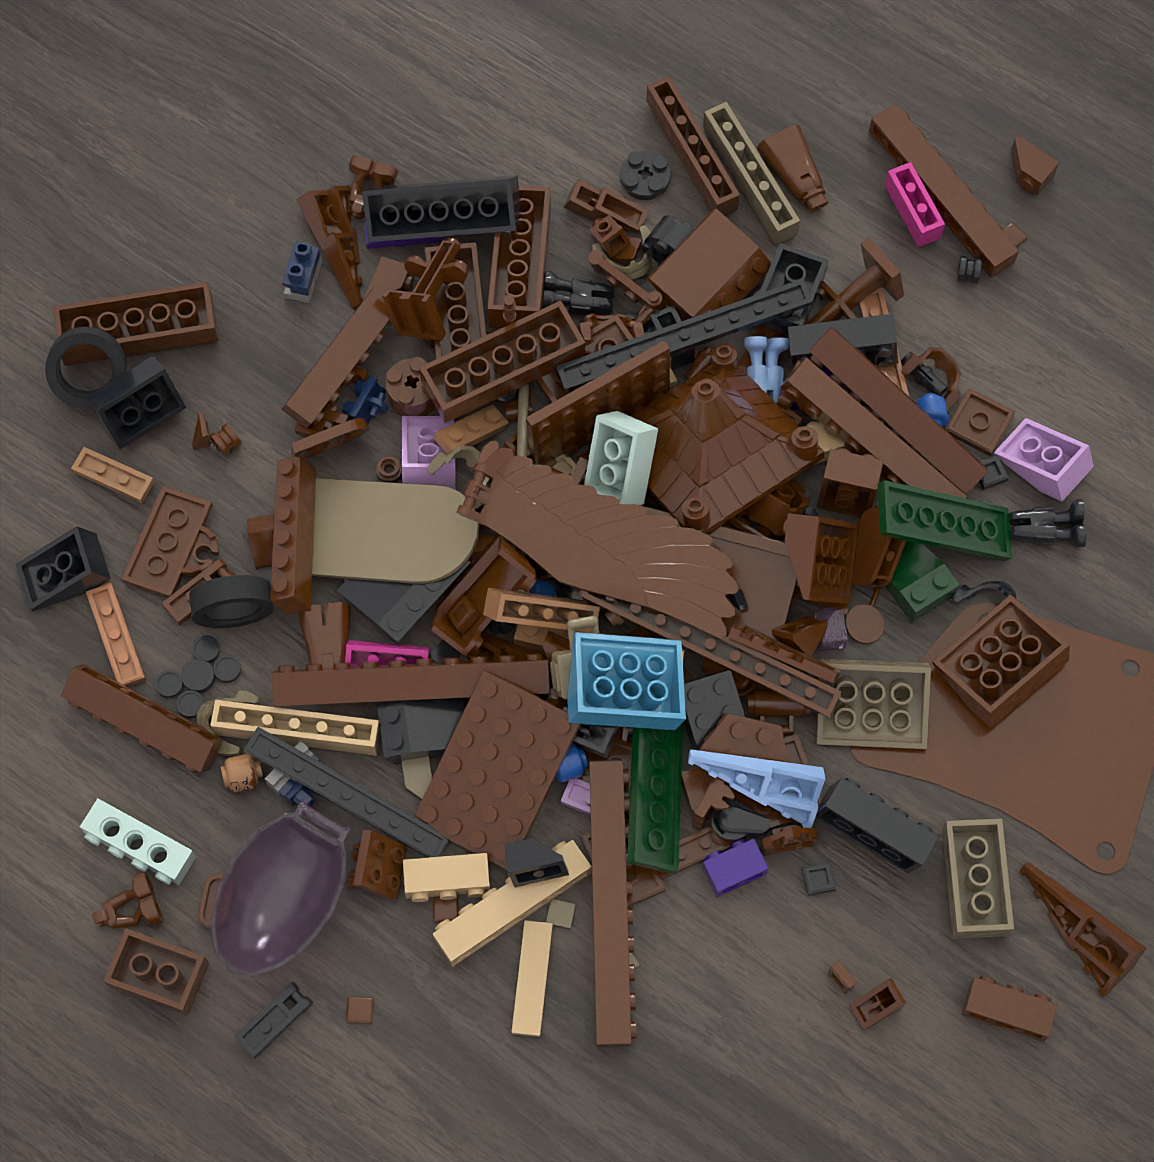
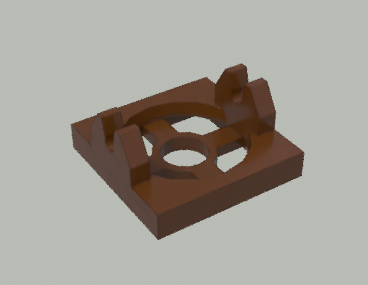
(712, 800)

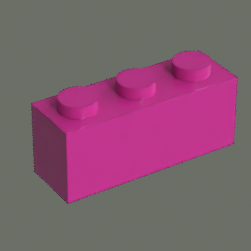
(914, 204)
(383, 652)

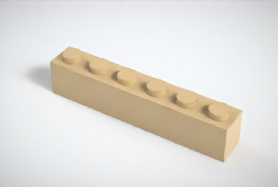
(293, 726)
(505, 908)

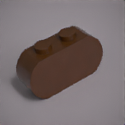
(875, 554)

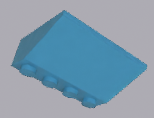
(626, 682)

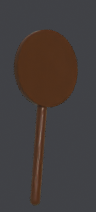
(865, 622)

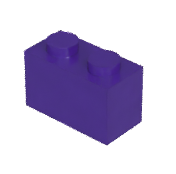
(734, 867)

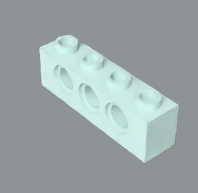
(104, 816)

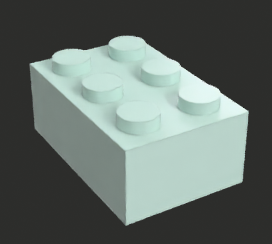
(621, 457)

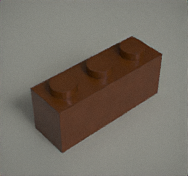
(1010, 1008)

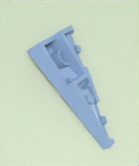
(782, 785)

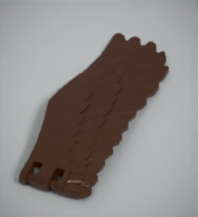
(601, 543)

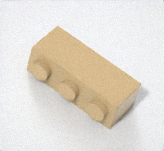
(446, 877)

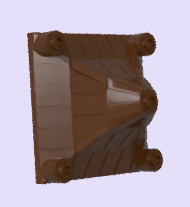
(722, 445)

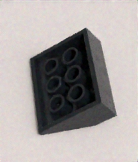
(395, 605)

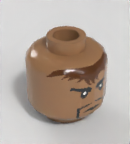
(241, 773)

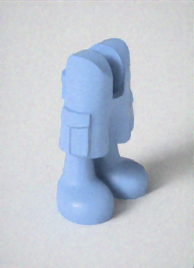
(769, 376)

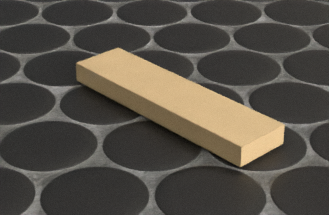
(532, 978)

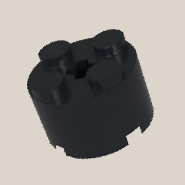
(665, 238)

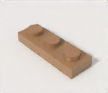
(471, 429)
(112, 475)

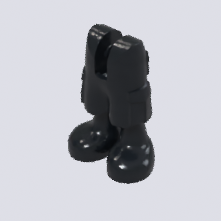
(584, 295)
(1040, 525)

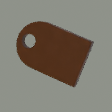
(329, 438)

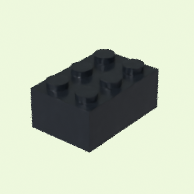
(787, 267)
(136, 402)
(707, 702)

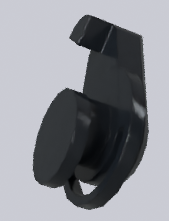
(738, 822)

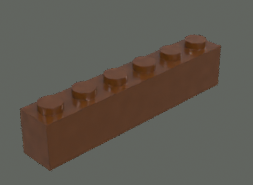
(692, 146)
(339, 359)
(293, 535)
(142, 718)

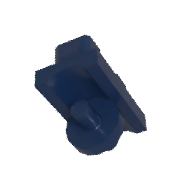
(369, 401)

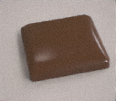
(1014, 233)
(444, 909)
(359, 1010)

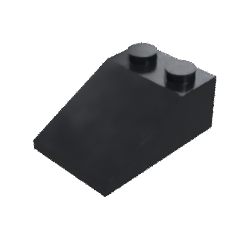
(63, 569)
(418, 727)

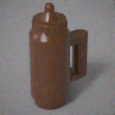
(769, 704)

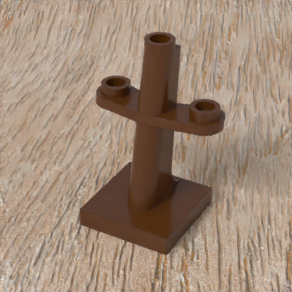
(879, 274)
(415, 311)

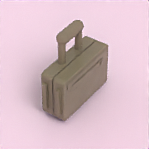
(562, 659)

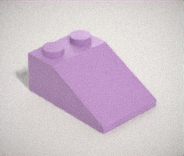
(421, 448)
(1046, 458)

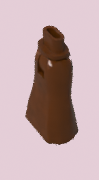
(792, 161)
(326, 632)

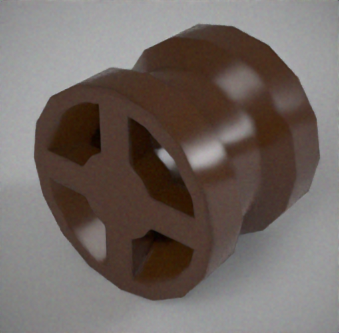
(225, 439)

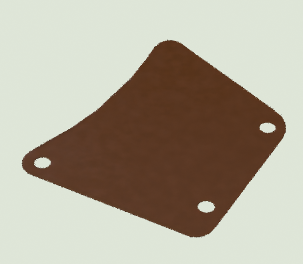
(1062, 760)

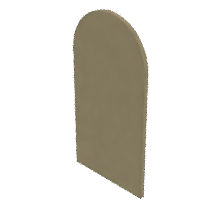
(389, 531)

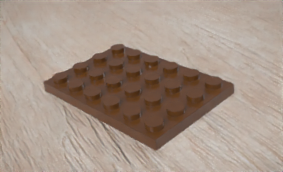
(570, 421)
(497, 768)

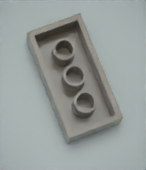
(977, 878)

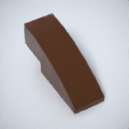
(600, 203)

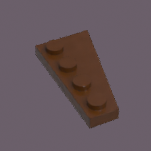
(785, 653)

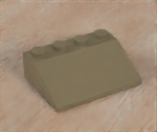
(878, 705)

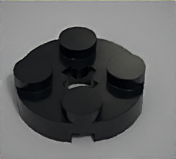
(645, 162)

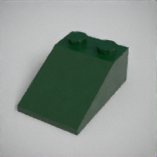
(920, 581)

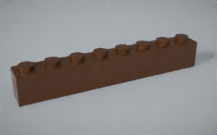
(951, 197)
(897, 409)
(861, 430)

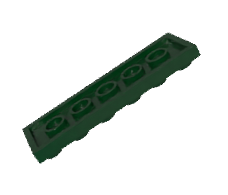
(943, 521)
(655, 799)

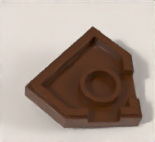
(788, 839)

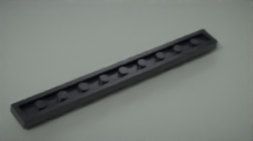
(690, 332)

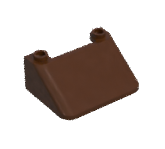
(497, 567)

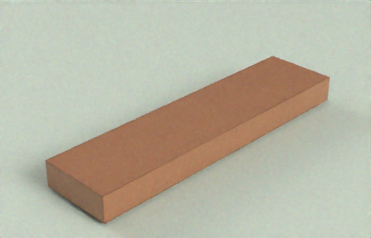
(115, 635)

